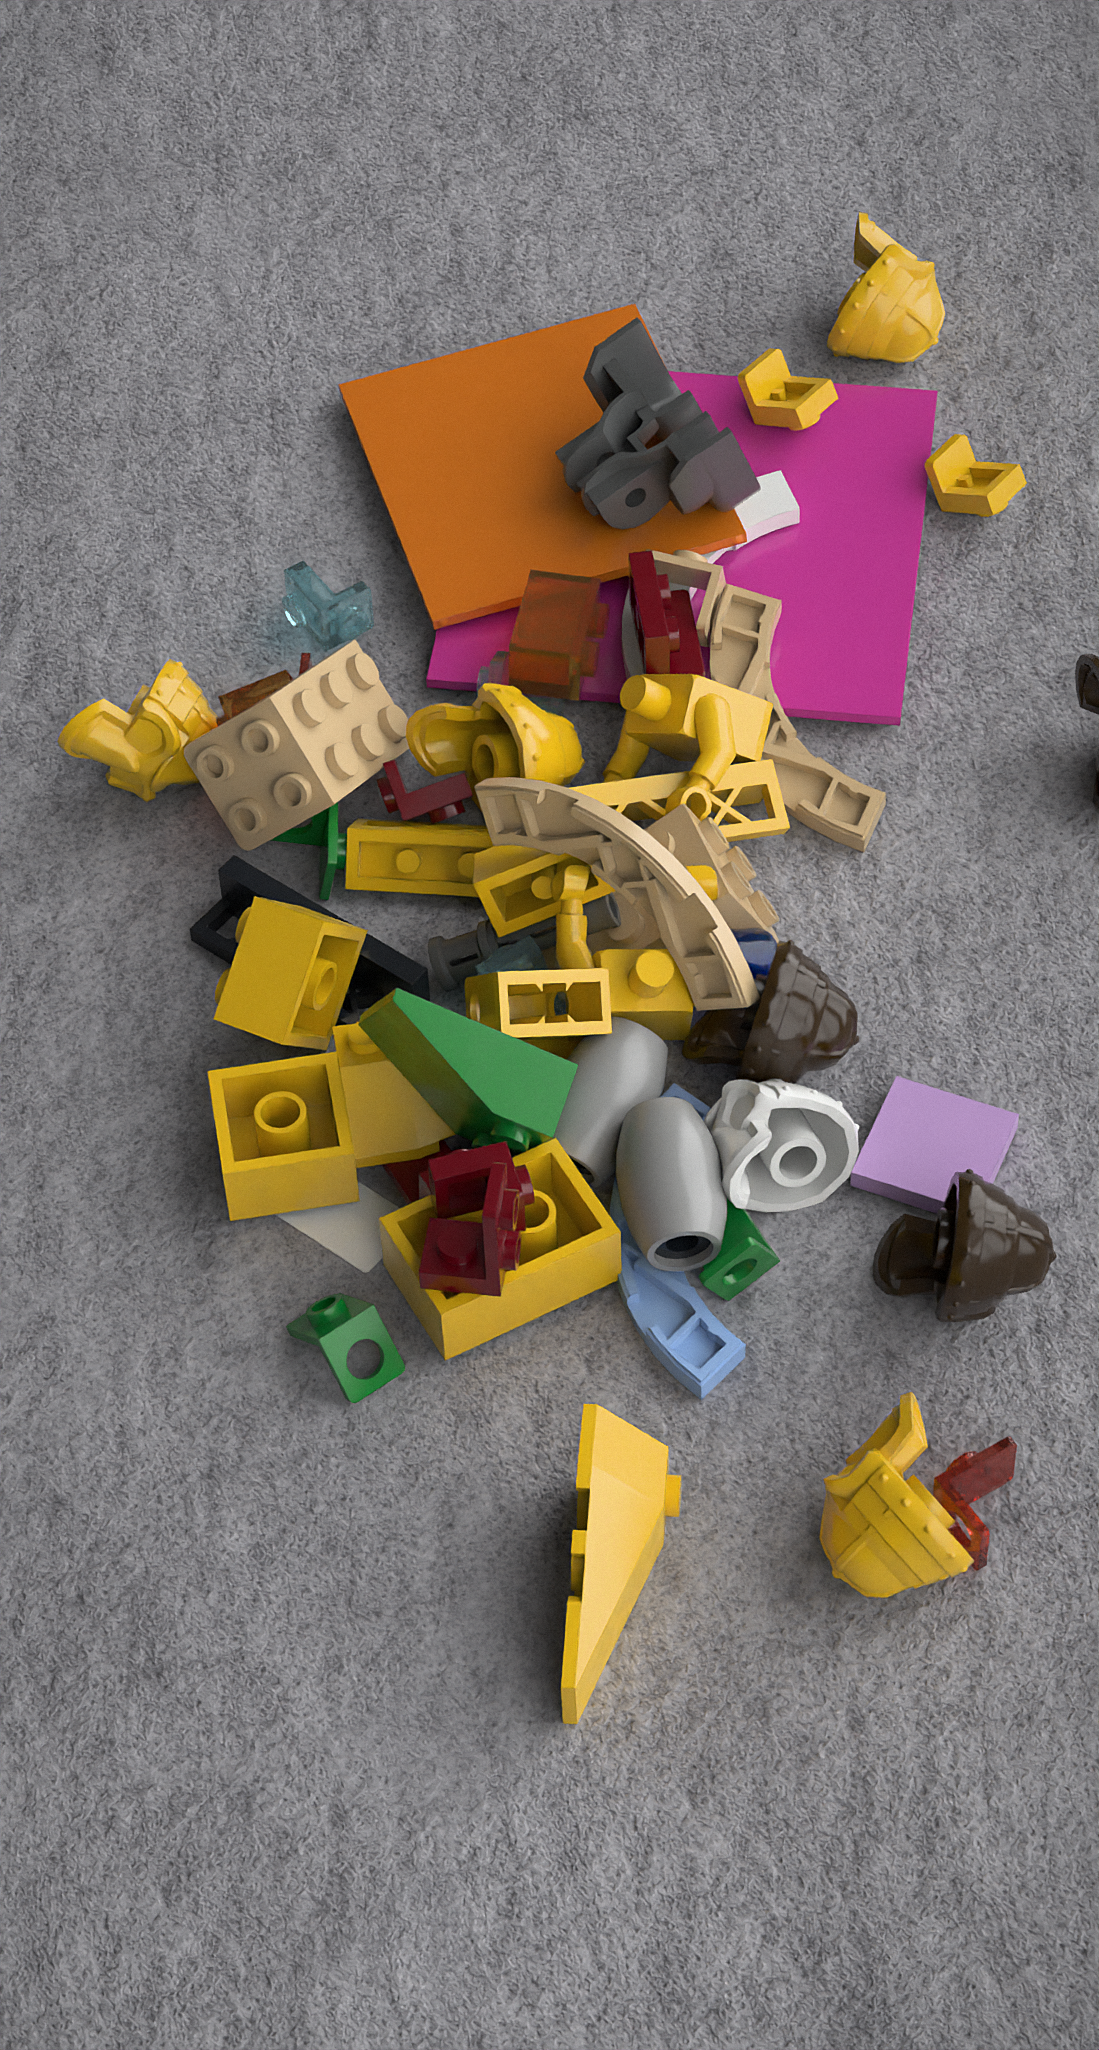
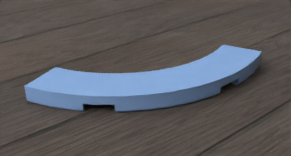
(669, 1310)

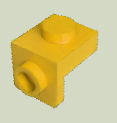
(783, 399)
(968, 484)

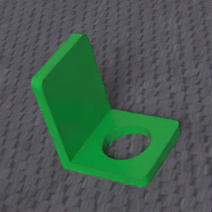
(322, 832)
(742, 1256)
(335, 1326)

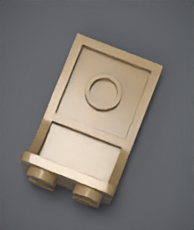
(299, 747)
(691, 844)

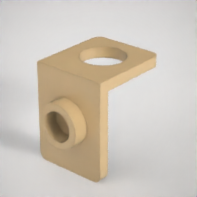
(694, 571)

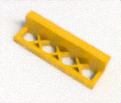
(739, 786)
(413, 856)

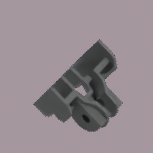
(642, 401)

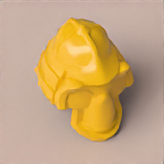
(892, 307)
(495, 738)
(148, 739)
(886, 1529)

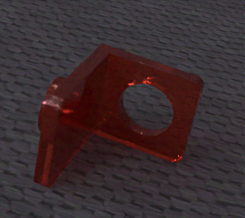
(968, 1480)

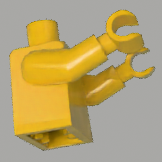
(688, 722)
(642, 982)

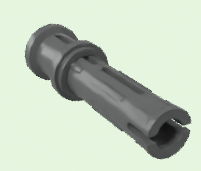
(447, 954)

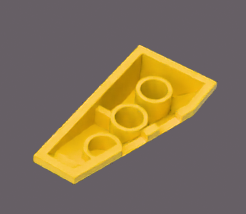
(383, 1108)
(618, 1537)

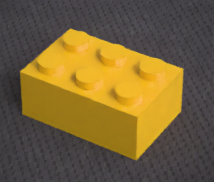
(564, 1255)

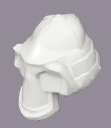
(781, 1144)

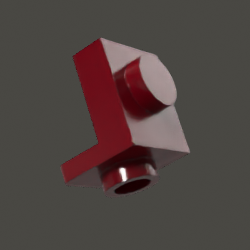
(437, 800)
(462, 1177)

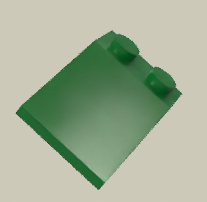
(470, 1073)

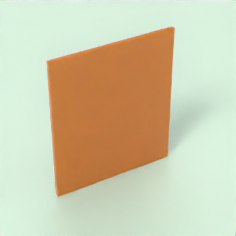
(476, 478)

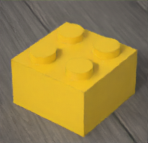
(288, 973)
(283, 1136)

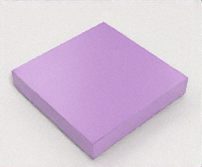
(927, 1138)

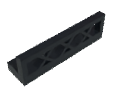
(378, 966)

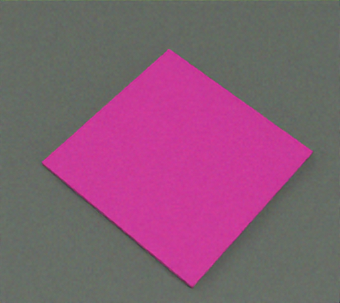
(839, 571)

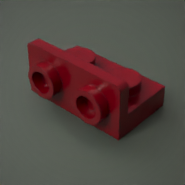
(662, 621)

